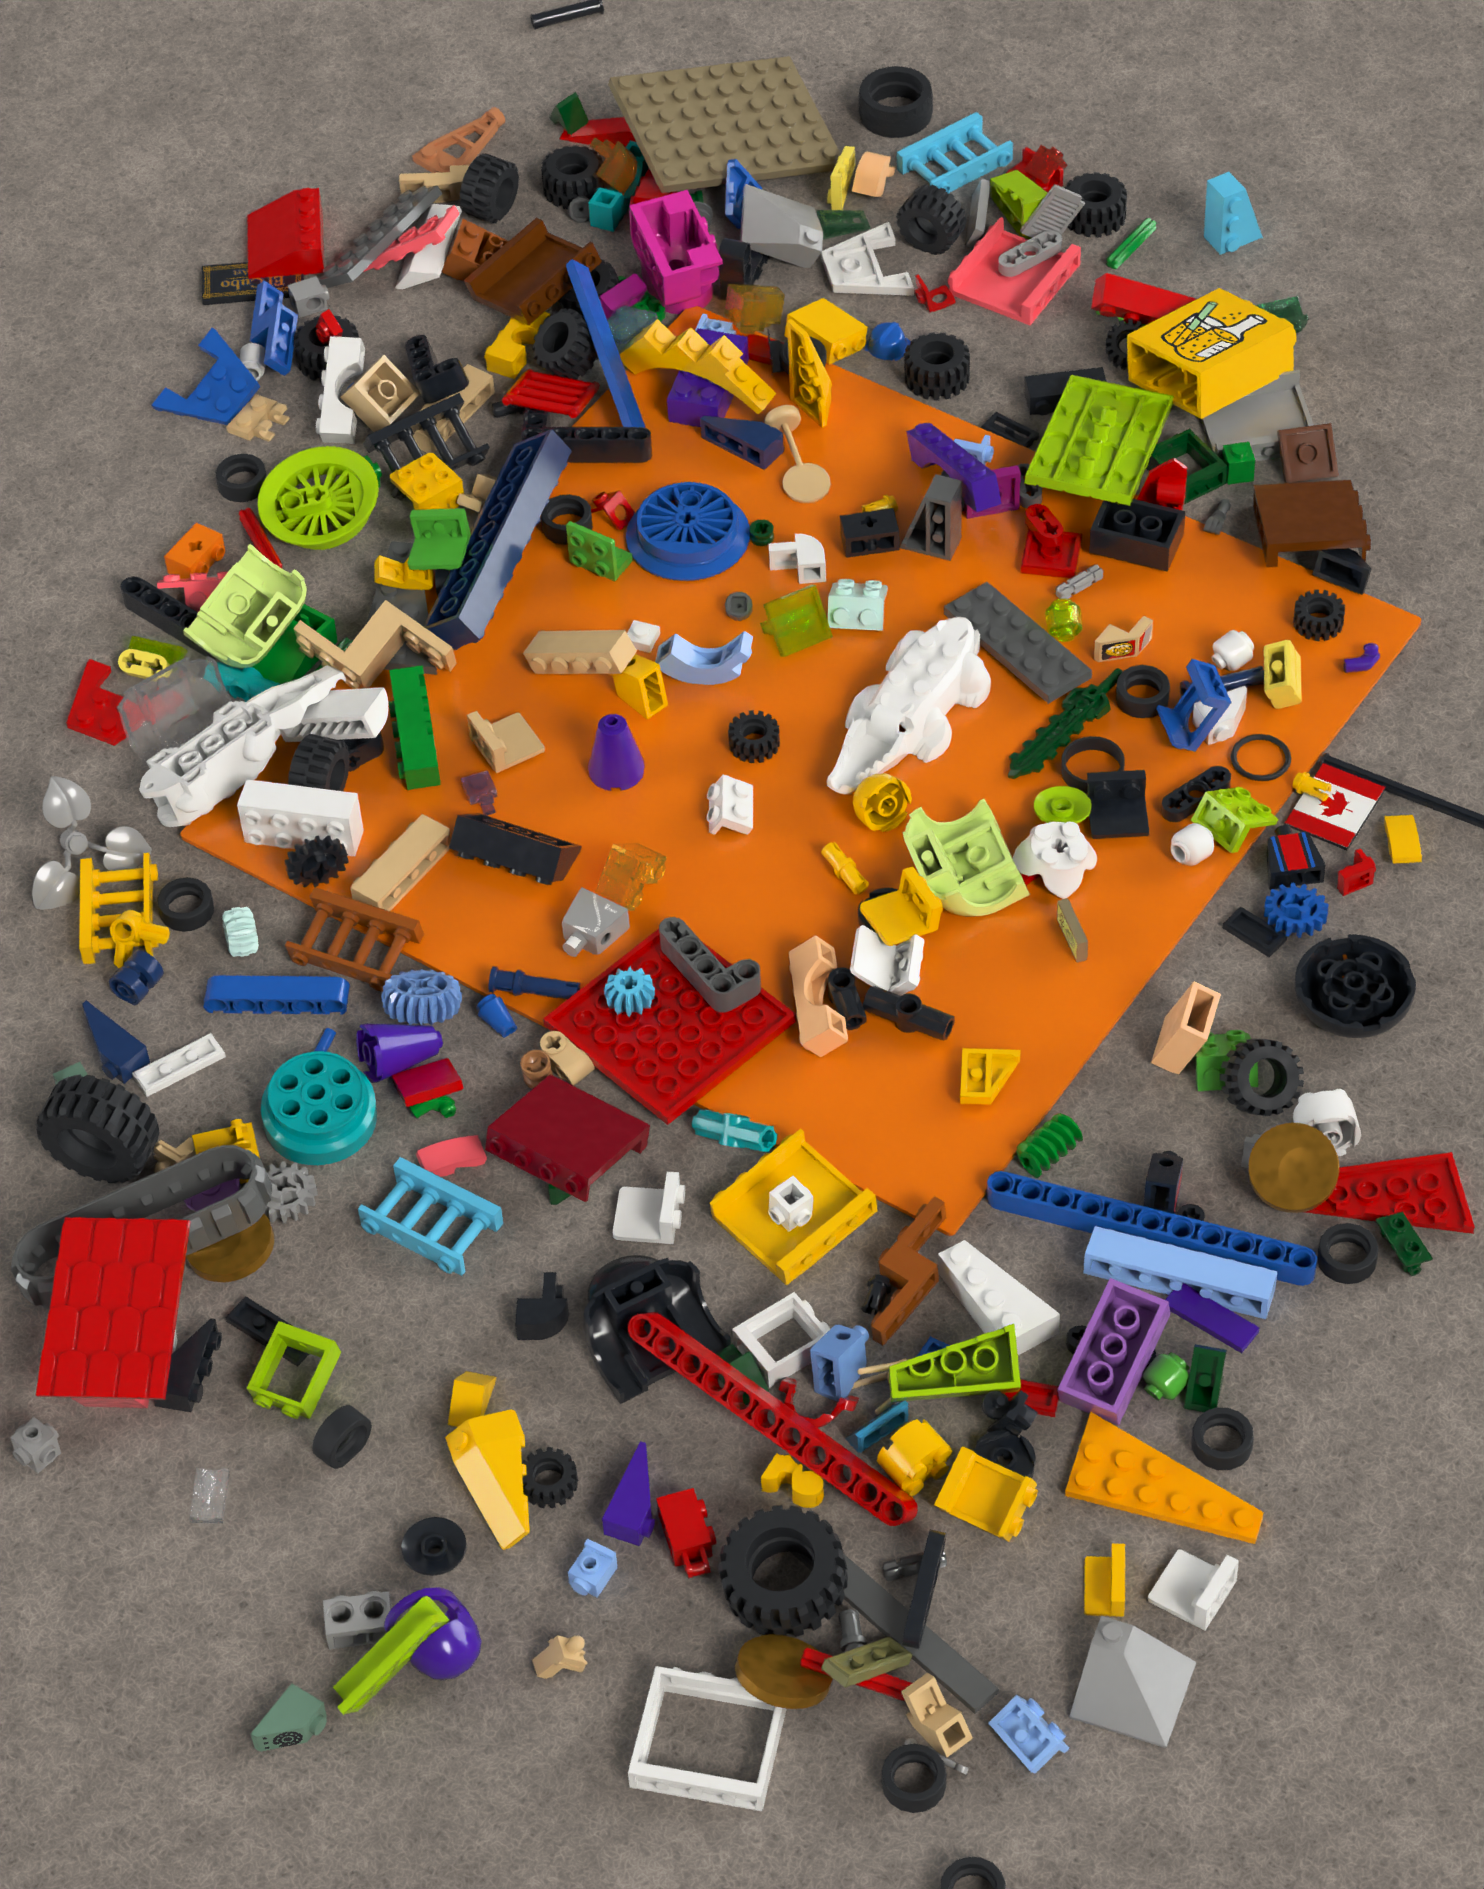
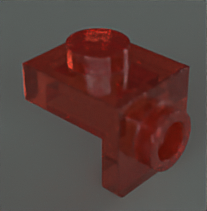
(1045, 163)

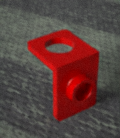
(925, 296)
(608, 503)

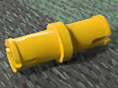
(844, 868)

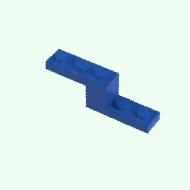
(274, 328)

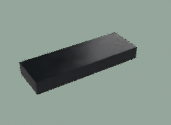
(259, 1325)

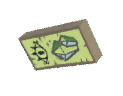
(1072, 930)

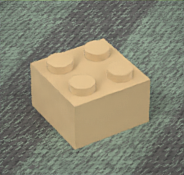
(380, 394)

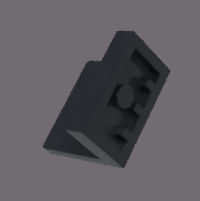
(1117, 804)

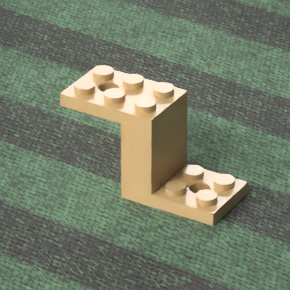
(375, 646)

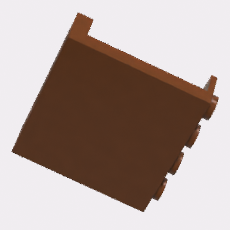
(528, 273)
(1309, 518)

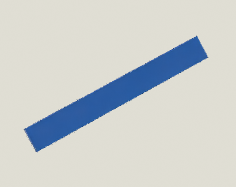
(604, 345)

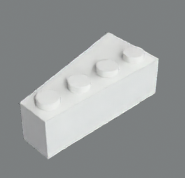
(996, 1297)

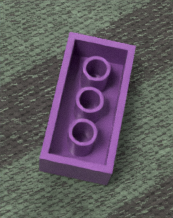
(1114, 1351)

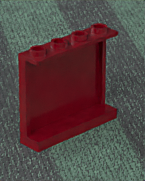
(565, 1136)

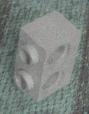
(358, 1628)

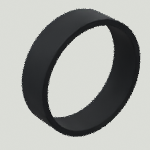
(1084, 744)

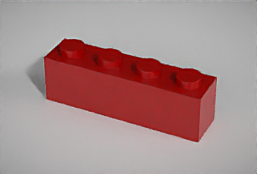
(1134, 299)

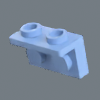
(1028, 1733)

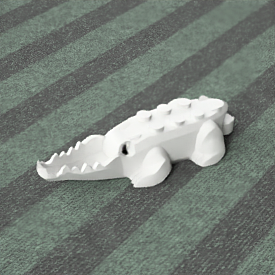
(923, 683)

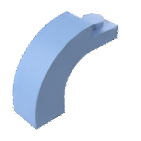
(703, 665)

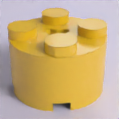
(915, 1456)

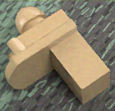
(170, 1156)
(560, 1654)

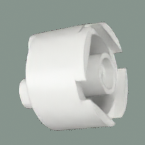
(1332, 1115)

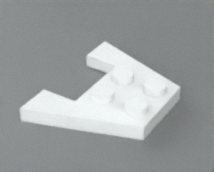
(854, 267)

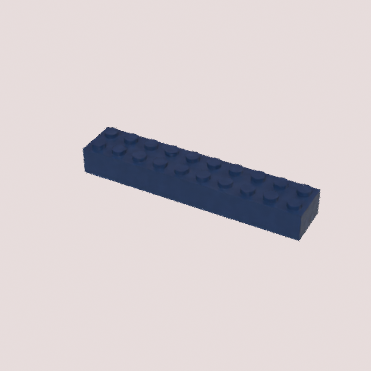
(498, 539)

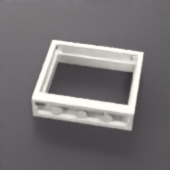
(694, 1784)

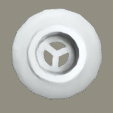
(1232, 650)
(1192, 844)

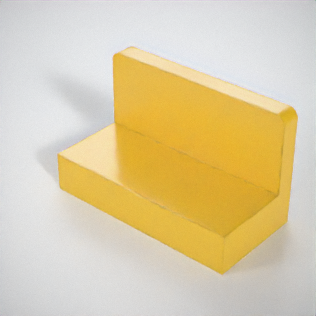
(1105, 1584)

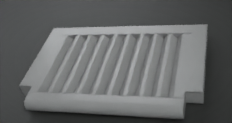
(1054, 212)

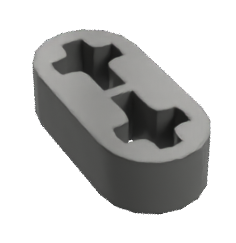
(1036, 491)

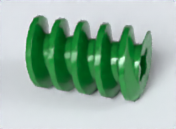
(1048, 1143)

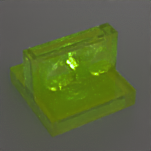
(796, 620)

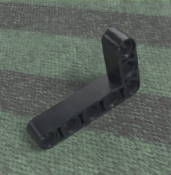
(739, 264)
(593, 443)
(160, 610)

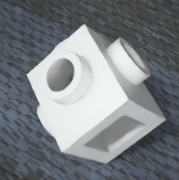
(790, 1204)

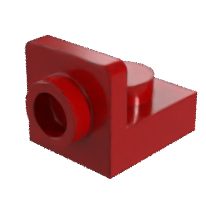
(1356, 875)

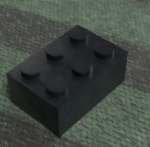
(1138, 533)

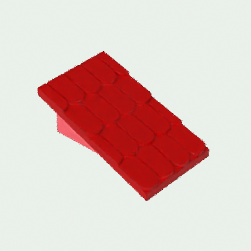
(113, 1311)

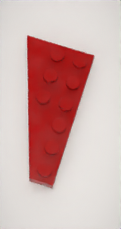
(1420, 1187)

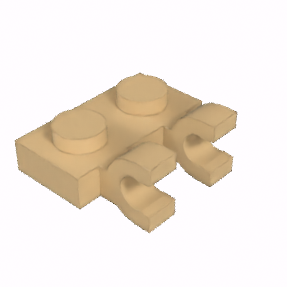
(255, 417)

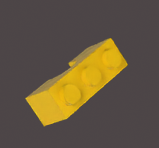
(507, 353)

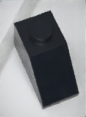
(1343, 568)

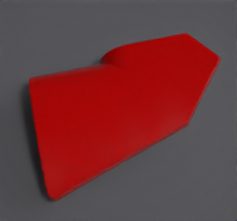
(1166, 485)

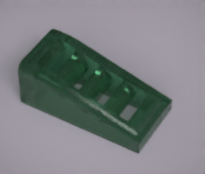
(833, 222)

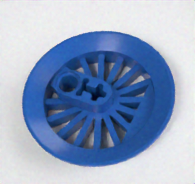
(676, 531)

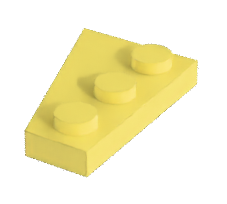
(841, 178)

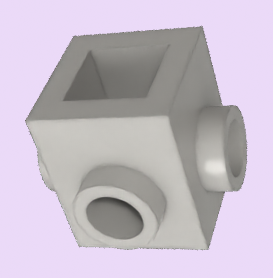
(35, 1444)

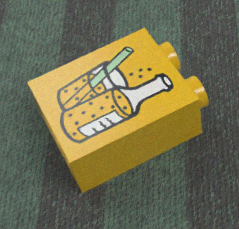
(1211, 352)

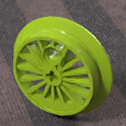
(313, 505)

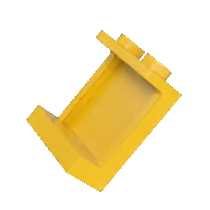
(832, 327)
(986, 1495)

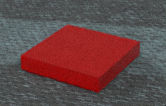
(1054, 561)
(427, 1082)

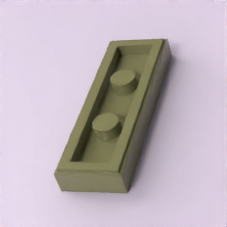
(866, 1661)

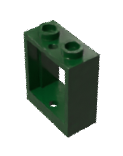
(1201, 482)

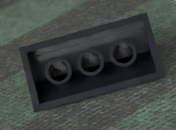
(513, 847)

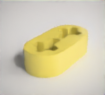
(145, 659)

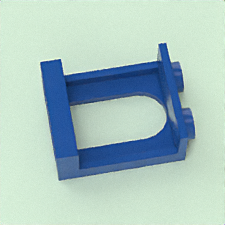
(1205, 687)

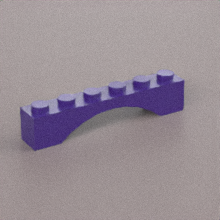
(932, 447)

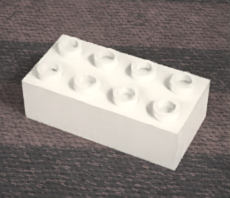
(290, 813)

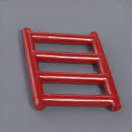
(551, 393)

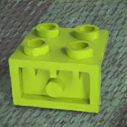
(1231, 815)

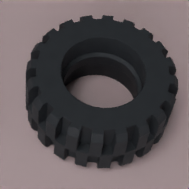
(97, 1128)
(776, 1533)

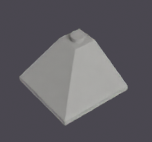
(780, 227)
(1132, 1683)

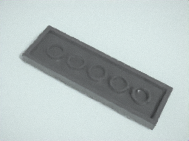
(379, 236)
(1020, 643)

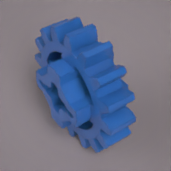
(1296, 910)

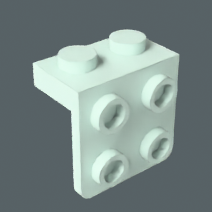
(857, 605)

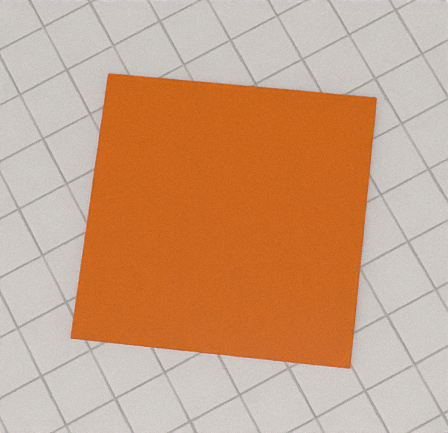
(887, 1097)

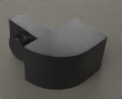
(542, 1316)

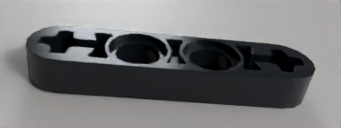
(924, 1589)

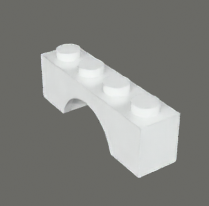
(344, 361)

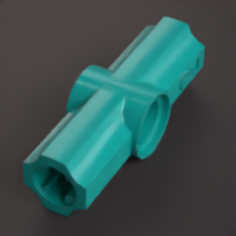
(244, 682)
(734, 1130)

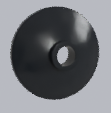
(430, 1534)

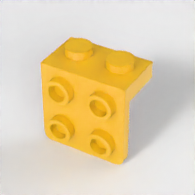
(429, 483)
(904, 911)

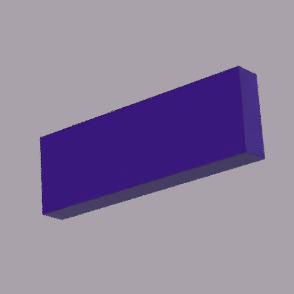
(1212, 1318)

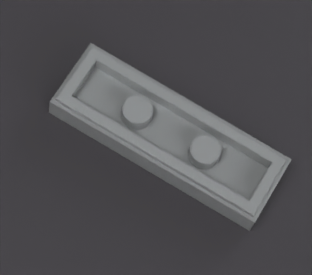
(978, 213)

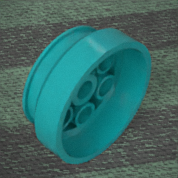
(316, 1076)

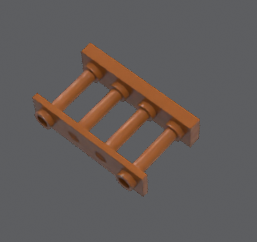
(354, 913)

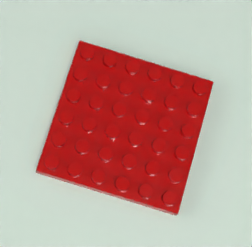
(676, 1045)

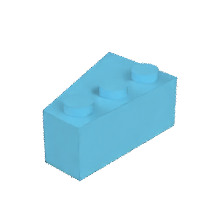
(1229, 215)

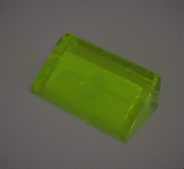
(170, 652)

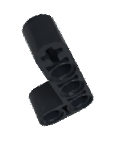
(432, 378)

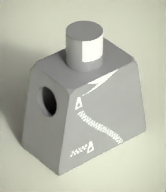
(593, 923)

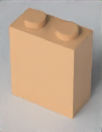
(1186, 1028)

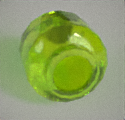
(1064, 619)

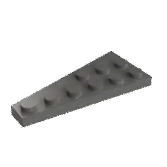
(411, 603)

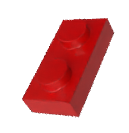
(327, 327)

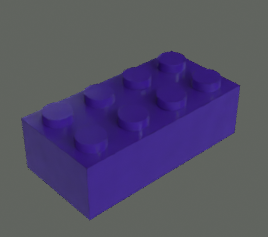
(698, 397)

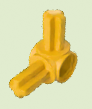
(140, 930)

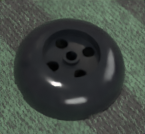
(1335, 1000)

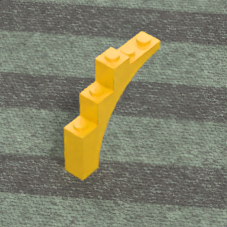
(691, 353)

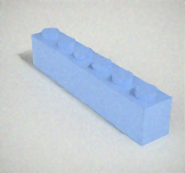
(1166, 1268)

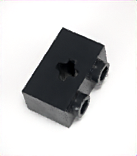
(869, 533)

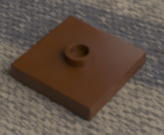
(1308, 453)

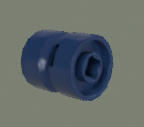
(127, 980)

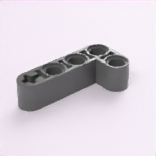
(718, 985)

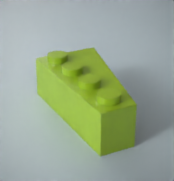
(960, 1369)

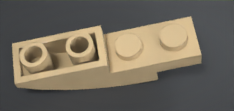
(447, 182)

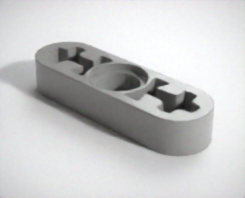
(1044, 245)

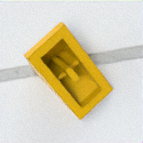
(470, 1397)

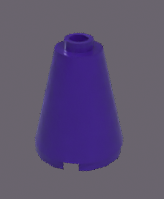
(615, 755)
(395, 1047)

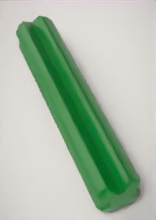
(1131, 243)

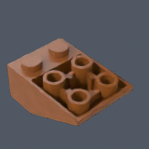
(470, 249)

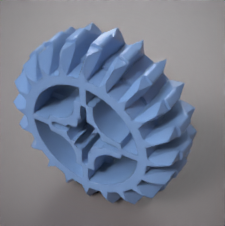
(421, 997)

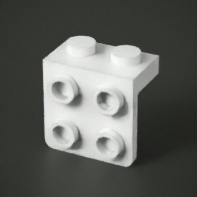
(886, 966)
(649, 1212)

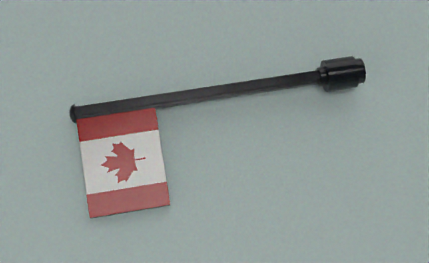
(1352, 801)

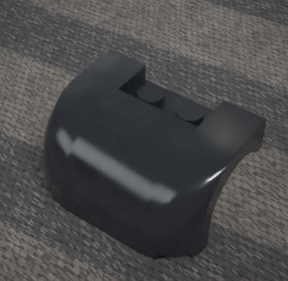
(661, 1287)

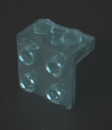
(628, 323)

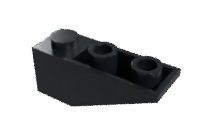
(189, 1367)

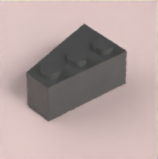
(937, 521)

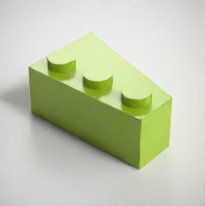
(1016, 198)

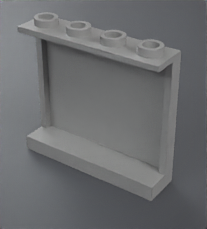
(1259, 417)

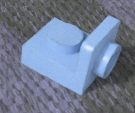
(982, 452)

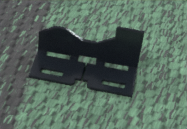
(774, 350)

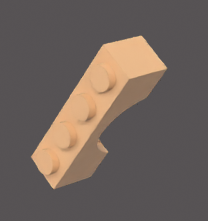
(819, 1025)

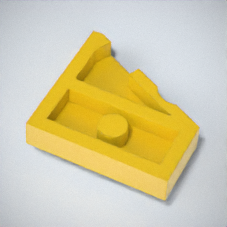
(985, 1073)

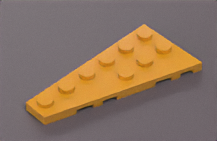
(1138, 1479)

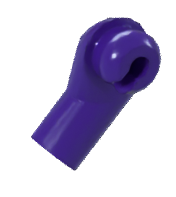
(1365, 661)

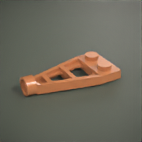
(437, 161)

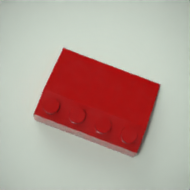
(287, 236)

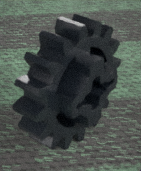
(316, 861)

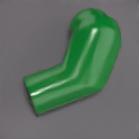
(443, 1104)

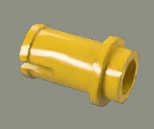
(886, 503)
(1311, 786)

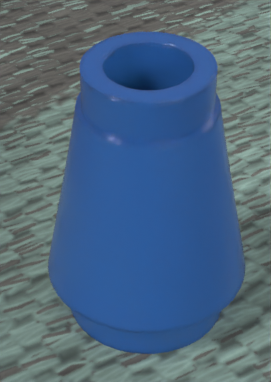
(496, 1015)

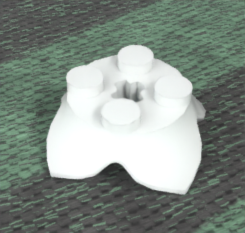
(1057, 854)

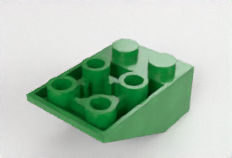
(285, 659)

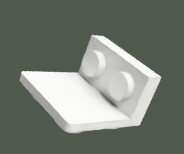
(1194, 1587)

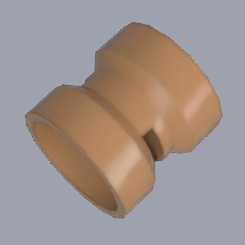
(535, 1067)

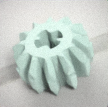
(240, 931)

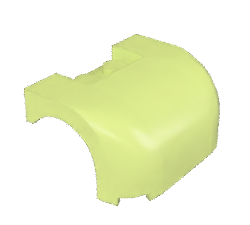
(248, 611)
(965, 861)

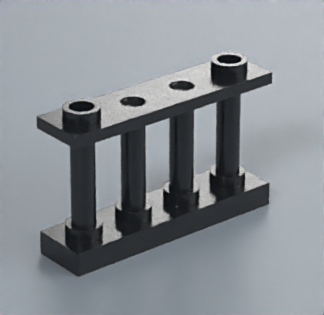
(427, 420)

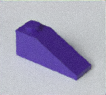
(630, 1508)

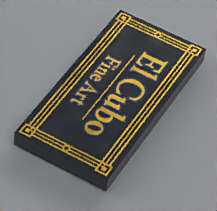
(231, 284)

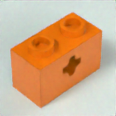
(195, 552)

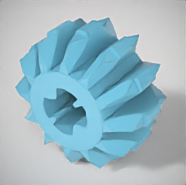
(629, 991)

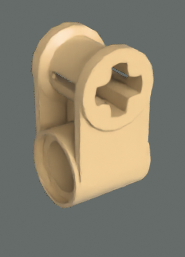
(566, 1058)

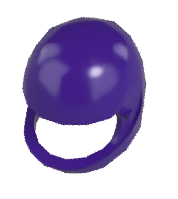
(450, 1648)

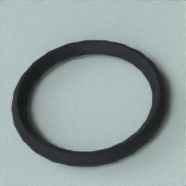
(1240, 770)

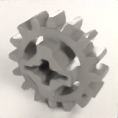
(287, 1195)

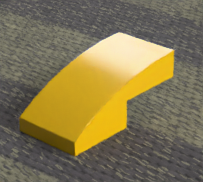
(398, 575)
(1402, 839)

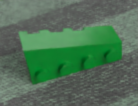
(413, 728)

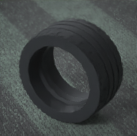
(901, 120)

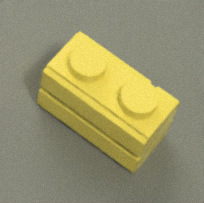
(1282, 674)

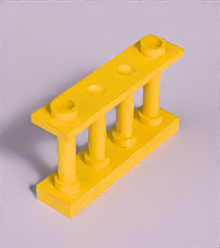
(92, 900)

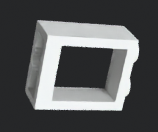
(747, 1333)

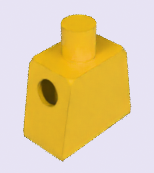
(642, 686)

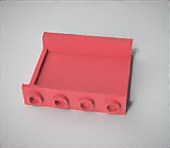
(1017, 296)

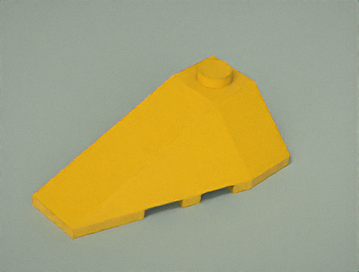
(808, 378)
(491, 1465)

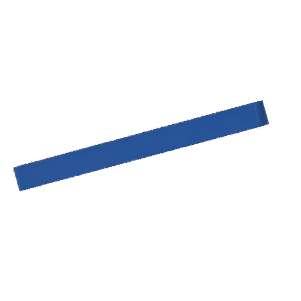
(1042, 1202)

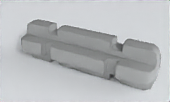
(1079, 582)

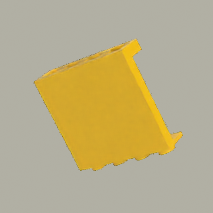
(836, 1208)

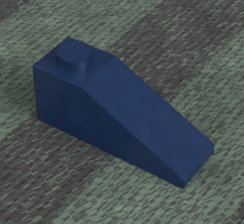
(744, 438)
(117, 1048)

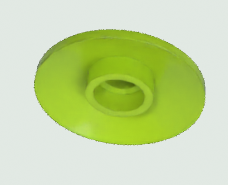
(1062, 805)

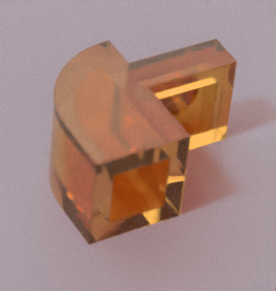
(619, 166)

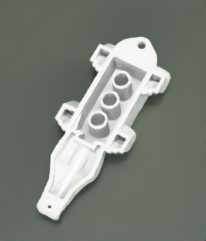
(230, 750)

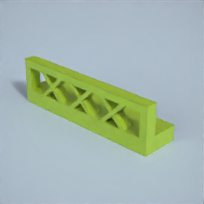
(388, 1655)

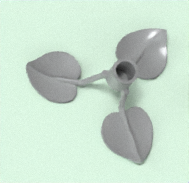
(64, 805)

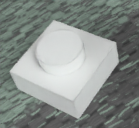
(643, 635)

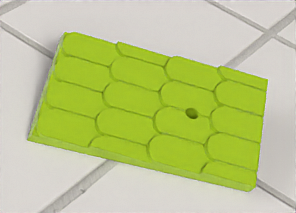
(1099, 440)

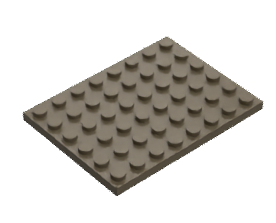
(706, 115)

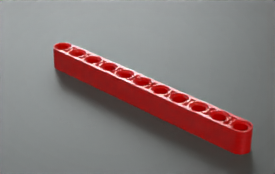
(785, 1418)

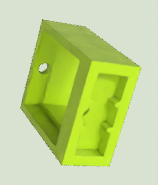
(302, 1340)

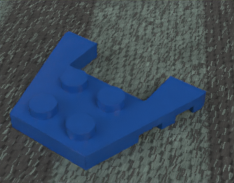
(222, 390)

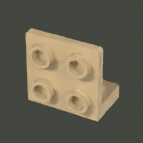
(504, 741)

